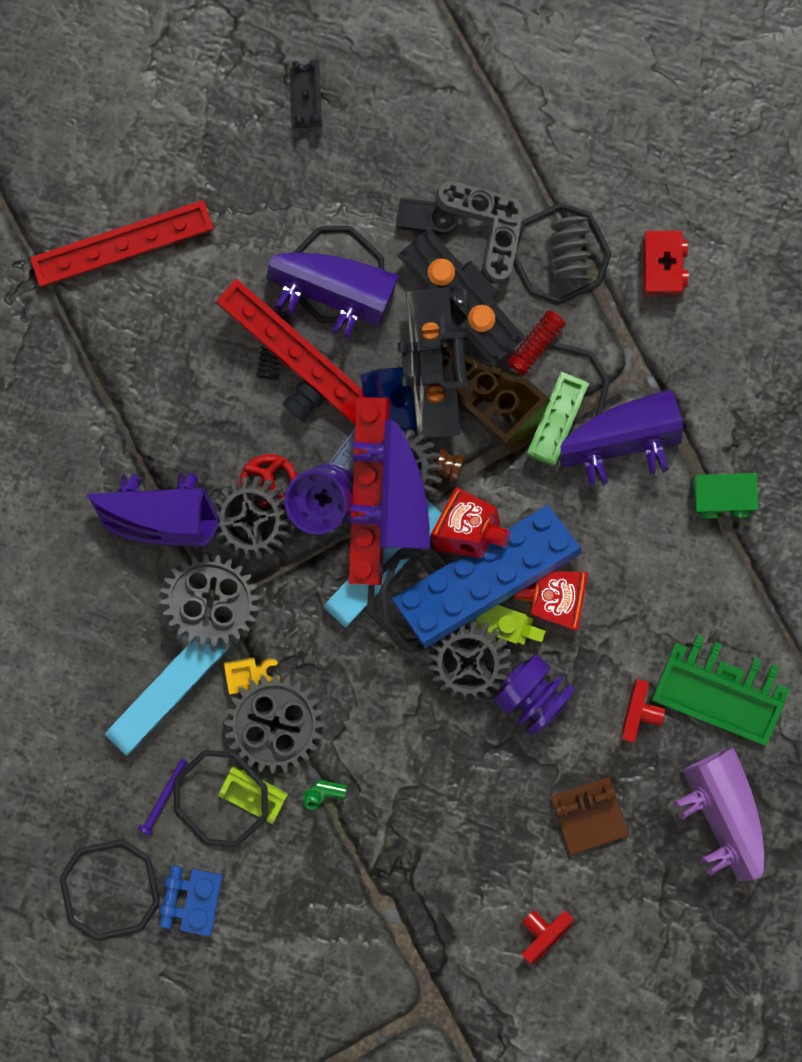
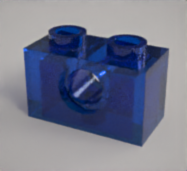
(387, 384)

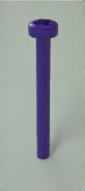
(146, 828)

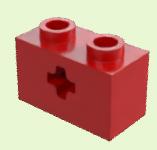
(656, 279)

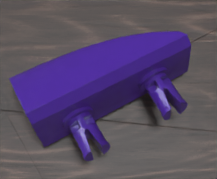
(341, 283)
(626, 429)
(404, 504)
(158, 516)

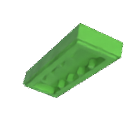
(557, 419)

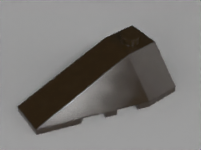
(499, 401)

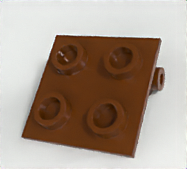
(589, 815)

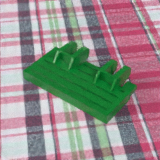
(719, 694)

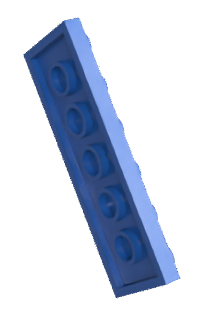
(478, 584)

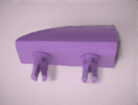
(731, 811)

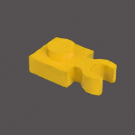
(240, 671)

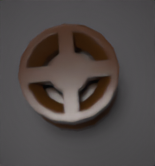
(451, 466)

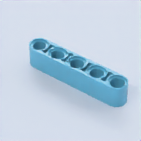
(353, 598)
(162, 696)

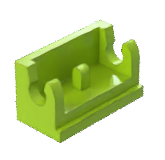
(246, 793)

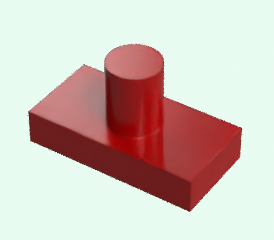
(638, 711)
(546, 934)

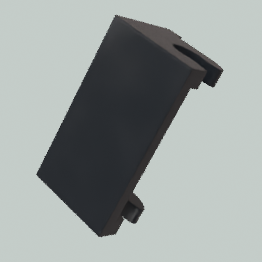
(306, 94)

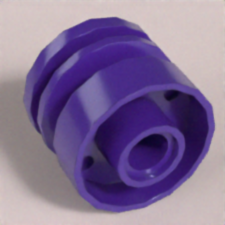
(530, 692)

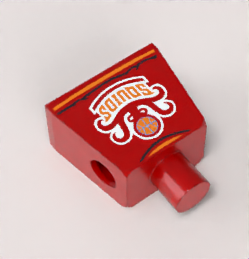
(468, 526)
(557, 598)

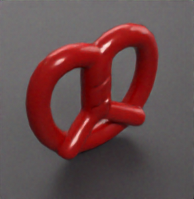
(266, 474)

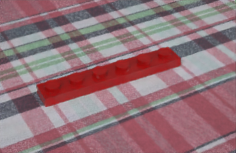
(122, 243)
(290, 348)
(365, 548)

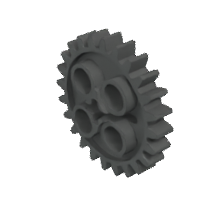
(181, 596)
(282, 696)

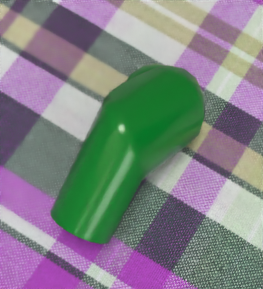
(321, 791)

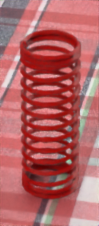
(517, 363)

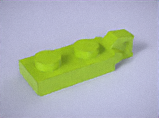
(511, 625)

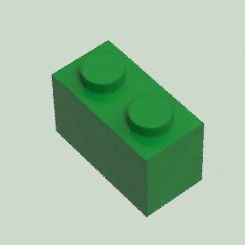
(725, 494)

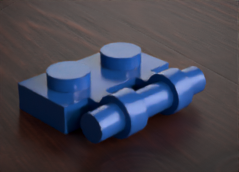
(200, 901)

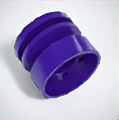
(308, 505)

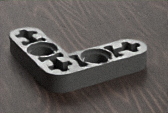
(498, 223)

